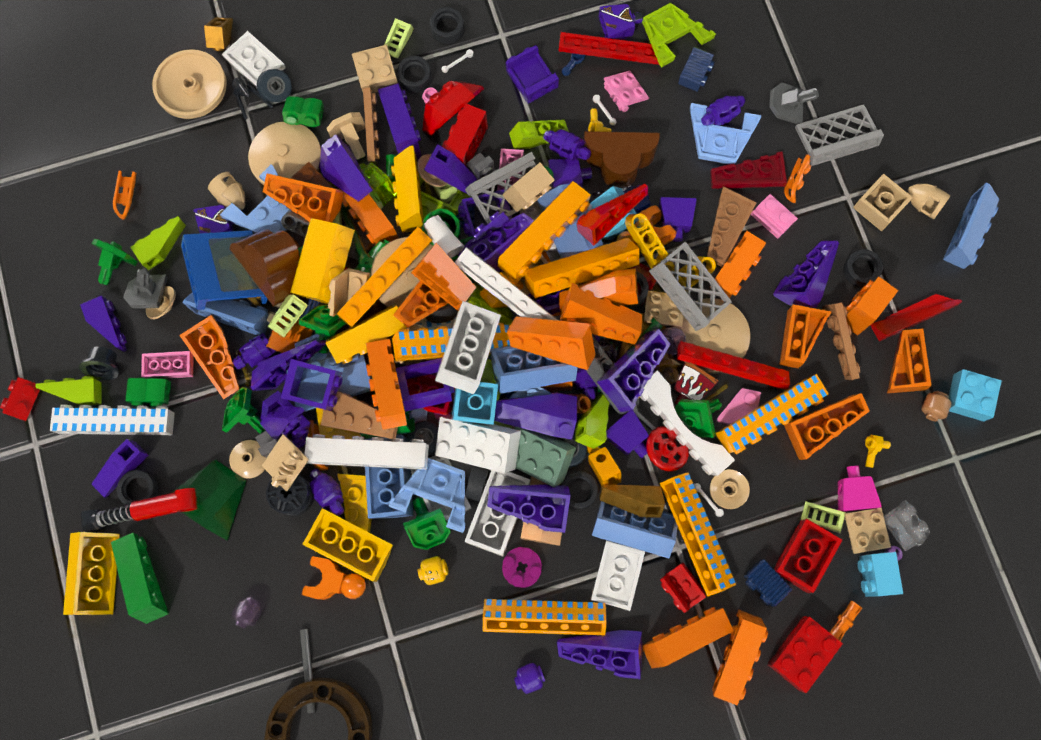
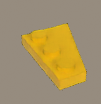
(355, 500)

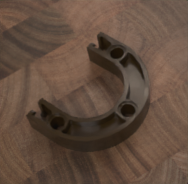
(340, 696)

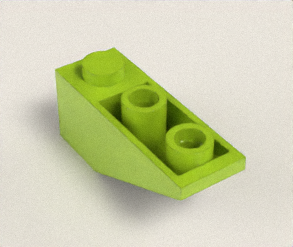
(531, 133)
(157, 245)
(81, 392)
(593, 423)

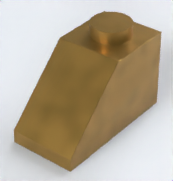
(218, 33)

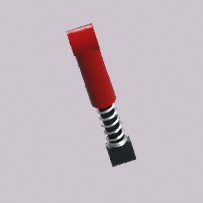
(179, 501)

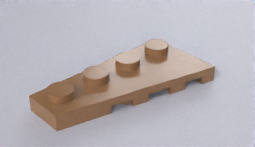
(371, 119)
(729, 222)
(842, 340)
(355, 416)

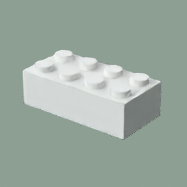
(468, 348)
(478, 444)
(489, 527)

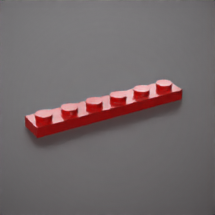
(607, 48)
(733, 365)

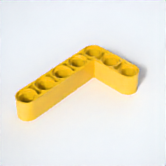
(654, 243)

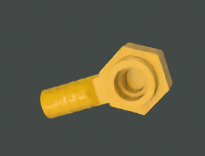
(595, 125)
(874, 444)

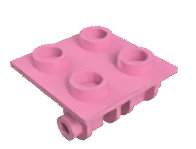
(624, 90)

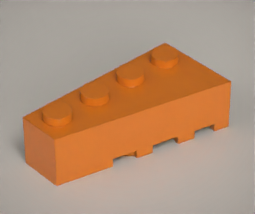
(370, 218)
(602, 315)
(554, 339)
(385, 385)
(820, 426)
(687, 638)
(740, 658)

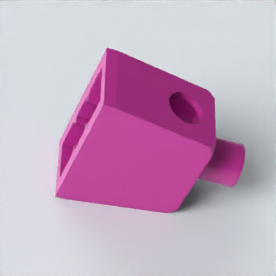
(857, 492)

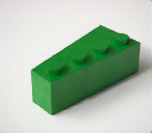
(138, 579)

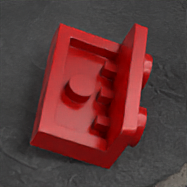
(20, 399)
(683, 587)

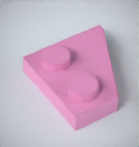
(742, 404)

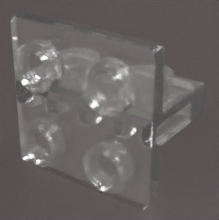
(906, 526)

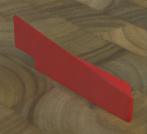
(912, 315)

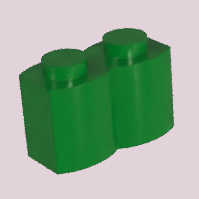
(303, 111)
(148, 391)

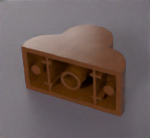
(620, 154)
(270, 262)

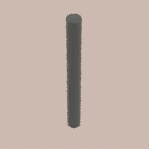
(307, 663)

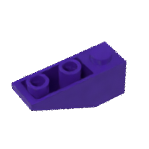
(449, 169)
(100, 316)
(282, 421)
(122, 460)

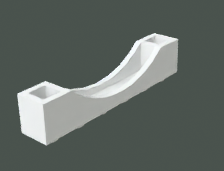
(712, 456)

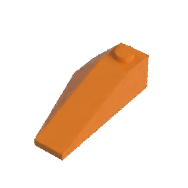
(304, 198)
(616, 286)
(418, 305)
(211, 351)

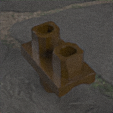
(669, 368)

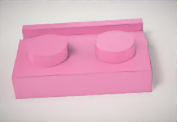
(774, 216)

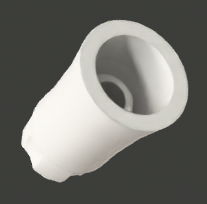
(440, 233)

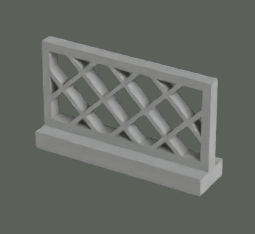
(847, 145)
(497, 177)
(681, 297)

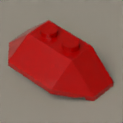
(447, 103)

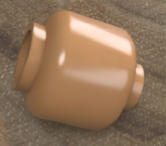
(936, 406)

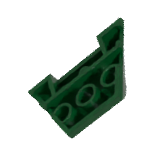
(217, 497)

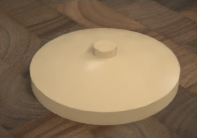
(189, 84)
(284, 148)
(405, 282)
(725, 332)

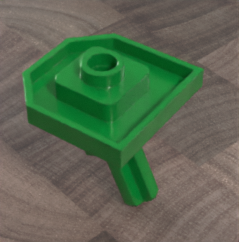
(110, 259)
(323, 324)
(241, 411)
(697, 416)
(427, 528)

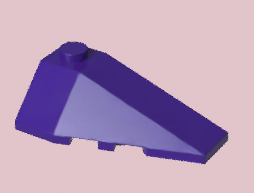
(342, 169)
(496, 242)
(808, 281)
(273, 372)
(545, 414)
(533, 504)
(614, 651)

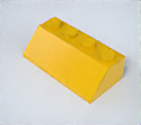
(408, 191)
(321, 259)
(372, 329)
(348, 545)
(90, 574)

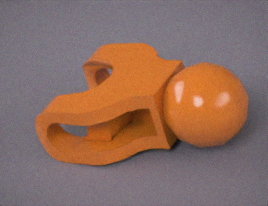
(653, 214)
(334, 581)

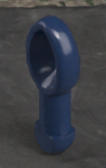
(575, 59)

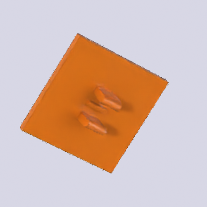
(295, 334)

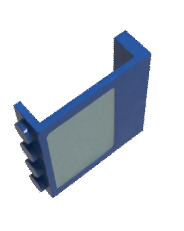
(215, 270)

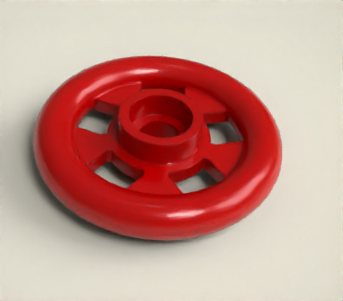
(655, 455)

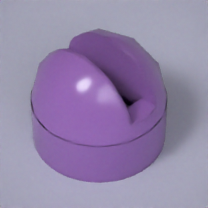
(893, 549)

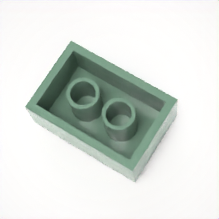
(543, 456)

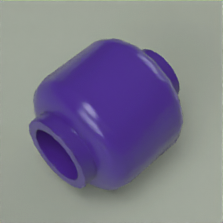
(529, 678)

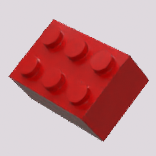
(467, 133)
(807, 555)
(805, 654)

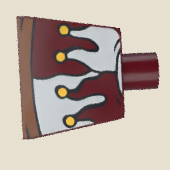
(693, 383)

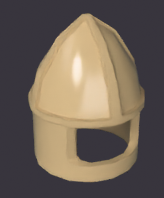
(228, 191)
(928, 199)

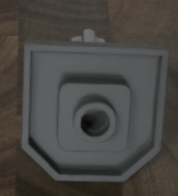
(788, 102)
(145, 290)

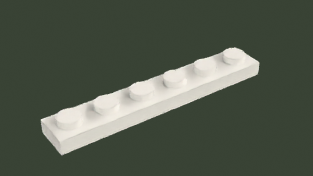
(500, 286)

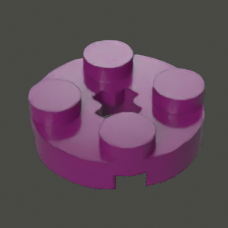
(527, 557)

